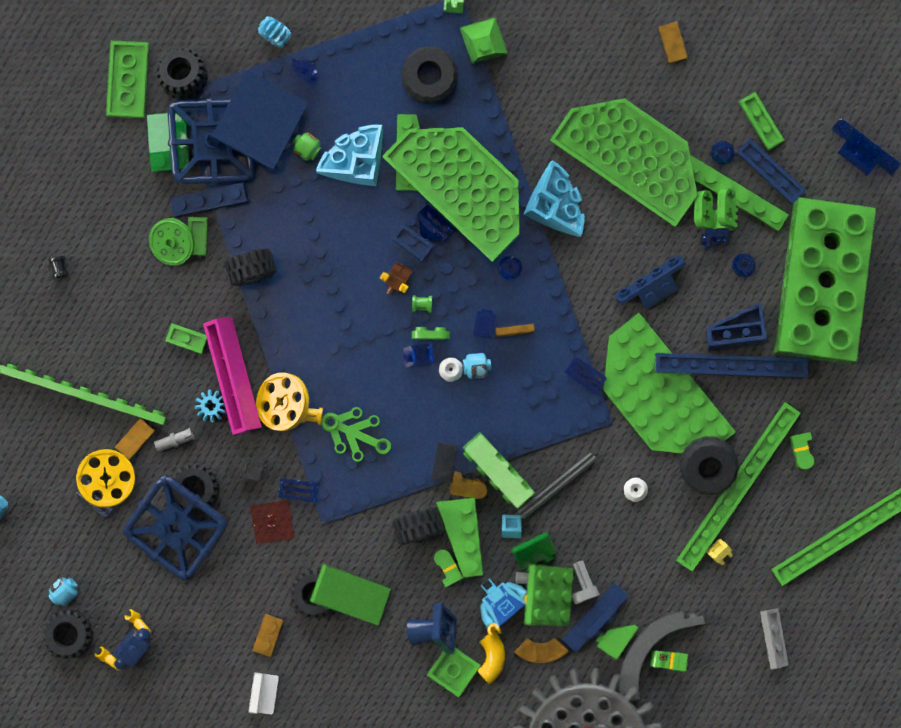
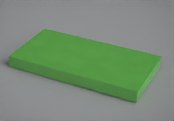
(127, 79)
(350, 595)

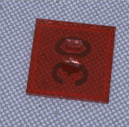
(272, 521)

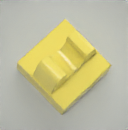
(719, 551)

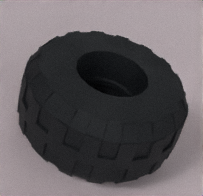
(429, 57)
(720, 479)

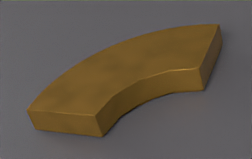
(541, 652)

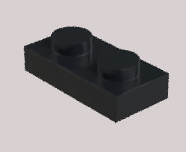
(444, 462)

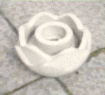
(448, 363)
(629, 488)

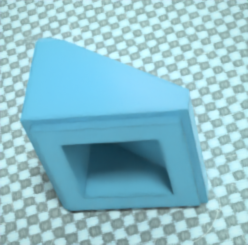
(511, 526)

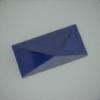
(432, 225)

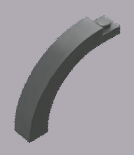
(643, 643)

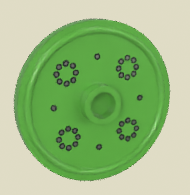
(171, 241)

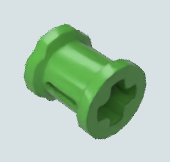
(422, 304)

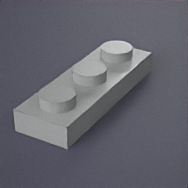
(774, 638)

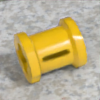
(310, 415)

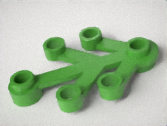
(353, 432)

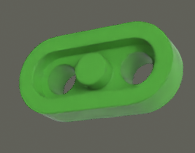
(422, 334)

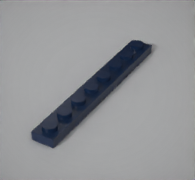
(731, 365)

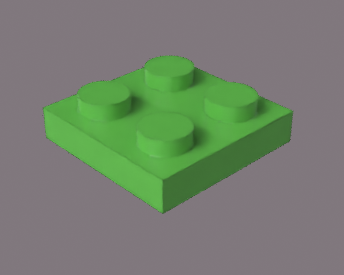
(453, 671)

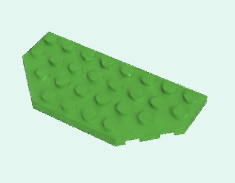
(632, 154)
(461, 184)
(661, 407)

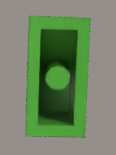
(615, 639)

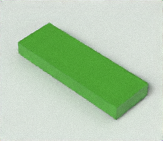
(761, 121)

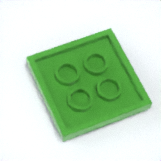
(549, 595)

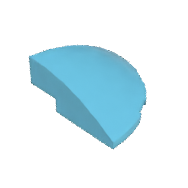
(355, 157)
(556, 202)

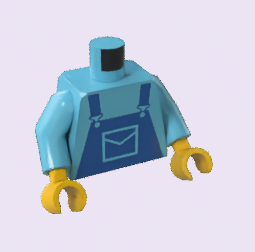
(501, 603)

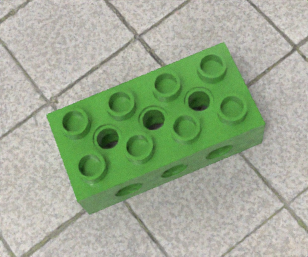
(803, 295)

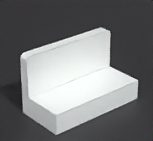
(263, 693)

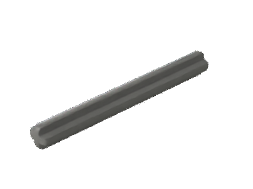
(557, 485)

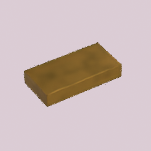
(672, 42)
(515, 330)
(135, 439)

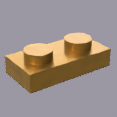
(267, 635)

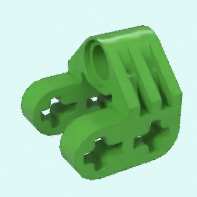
(721, 218)

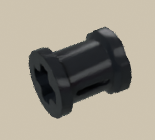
(58, 267)

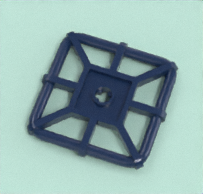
(201, 149)
(186, 524)

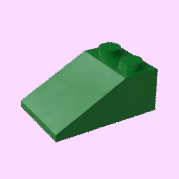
(158, 142)
(534, 551)

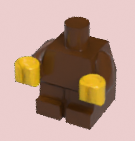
(397, 278)

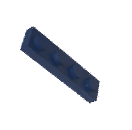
(770, 171)
(209, 199)

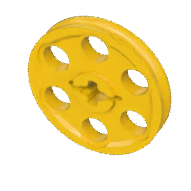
(289, 401)
(111, 471)

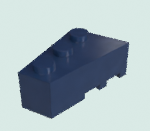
(737, 331)

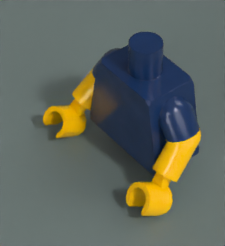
(131, 647)

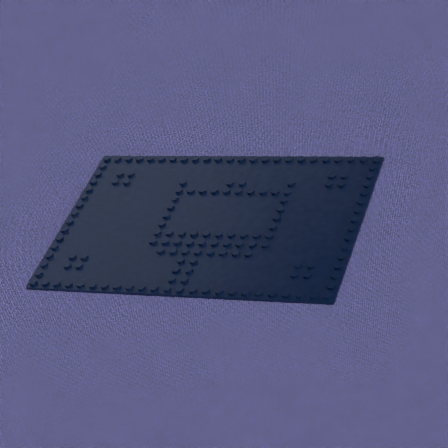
(330, 310)

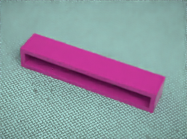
(232, 375)

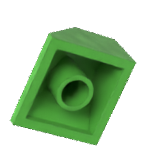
(483, 40)

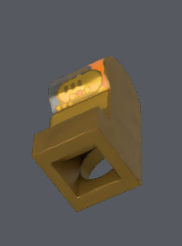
(466, 487)

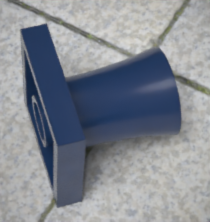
(439, 629)

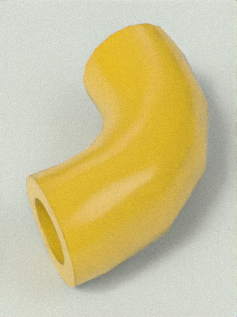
(494, 657)

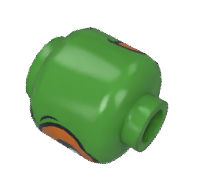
(306, 146)

